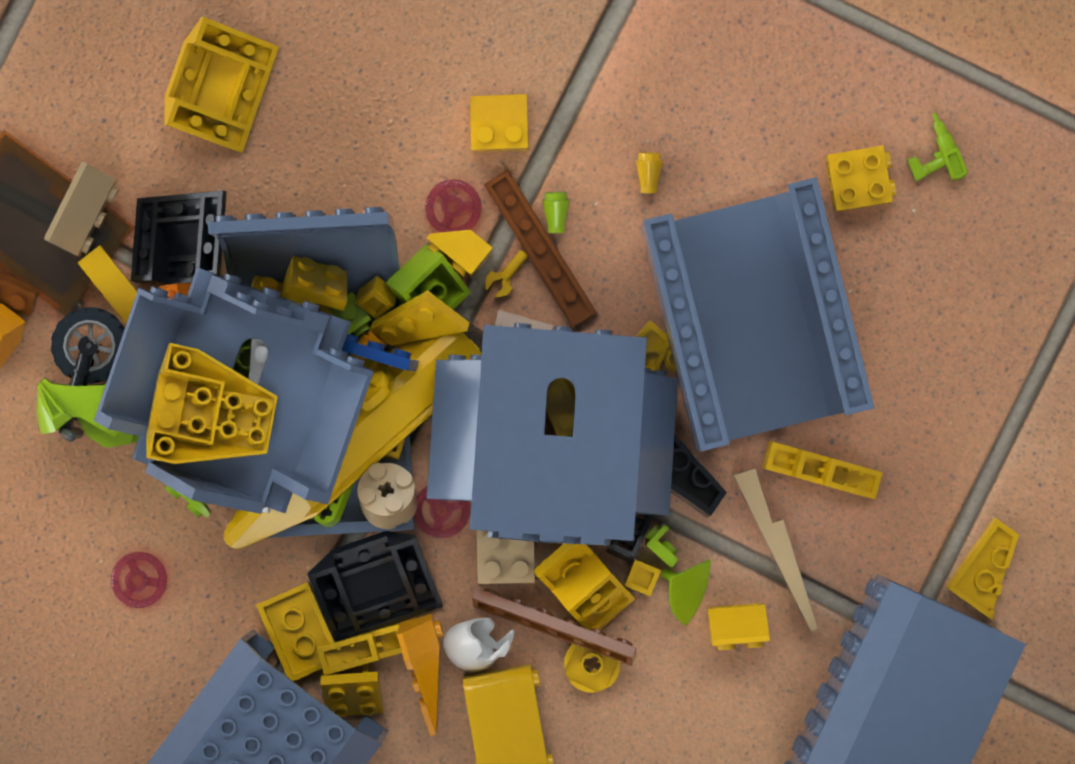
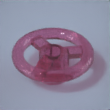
(440, 189)
(437, 531)
(125, 597)

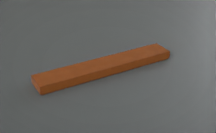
(540, 249)

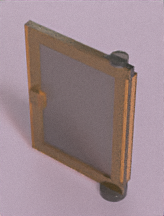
(28, 203)

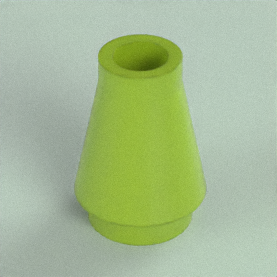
(556, 211)

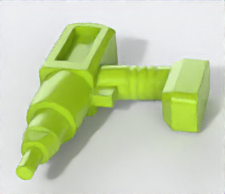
(947, 156)

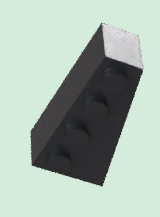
(693, 482)

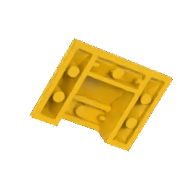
(218, 84)

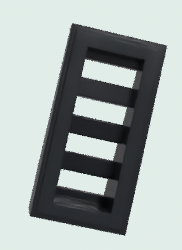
(626, 555)

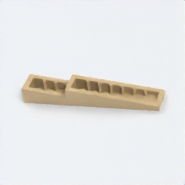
(777, 540)

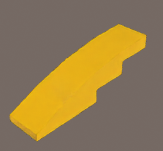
(110, 281)
(822, 470)
(359, 649)

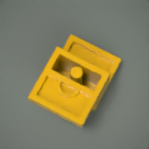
(309, 282)
(584, 585)

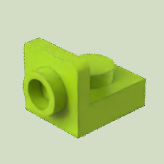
(355, 314)
(665, 550)

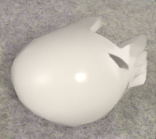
(472, 647)

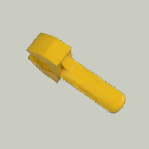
(506, 274)

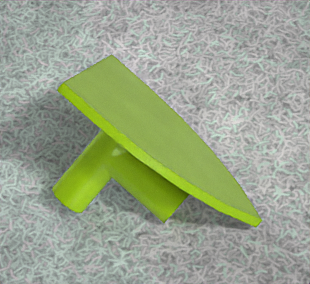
(687, 590)

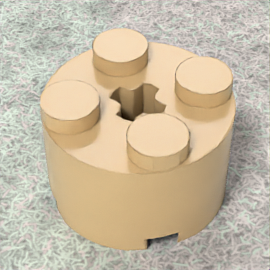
(387, 495)

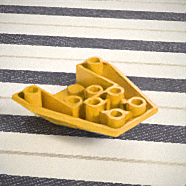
(206, 411)

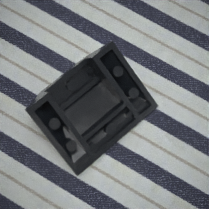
(174, 237)
(373, 584)

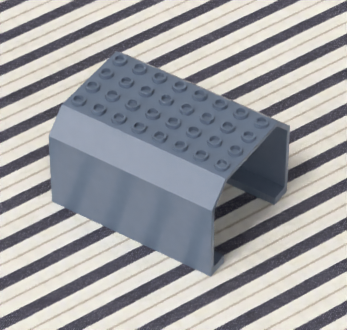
(757, 316)
(908, 684)
(263, 718)

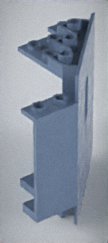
(304, 367)
(550, 487)

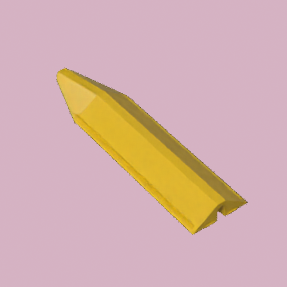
(372, 438)

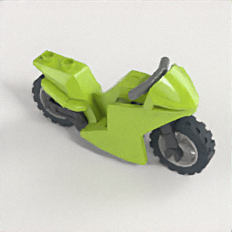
(79, 401)

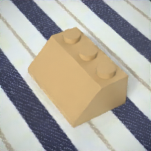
(82, 210)

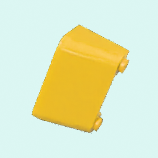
(505, 716)

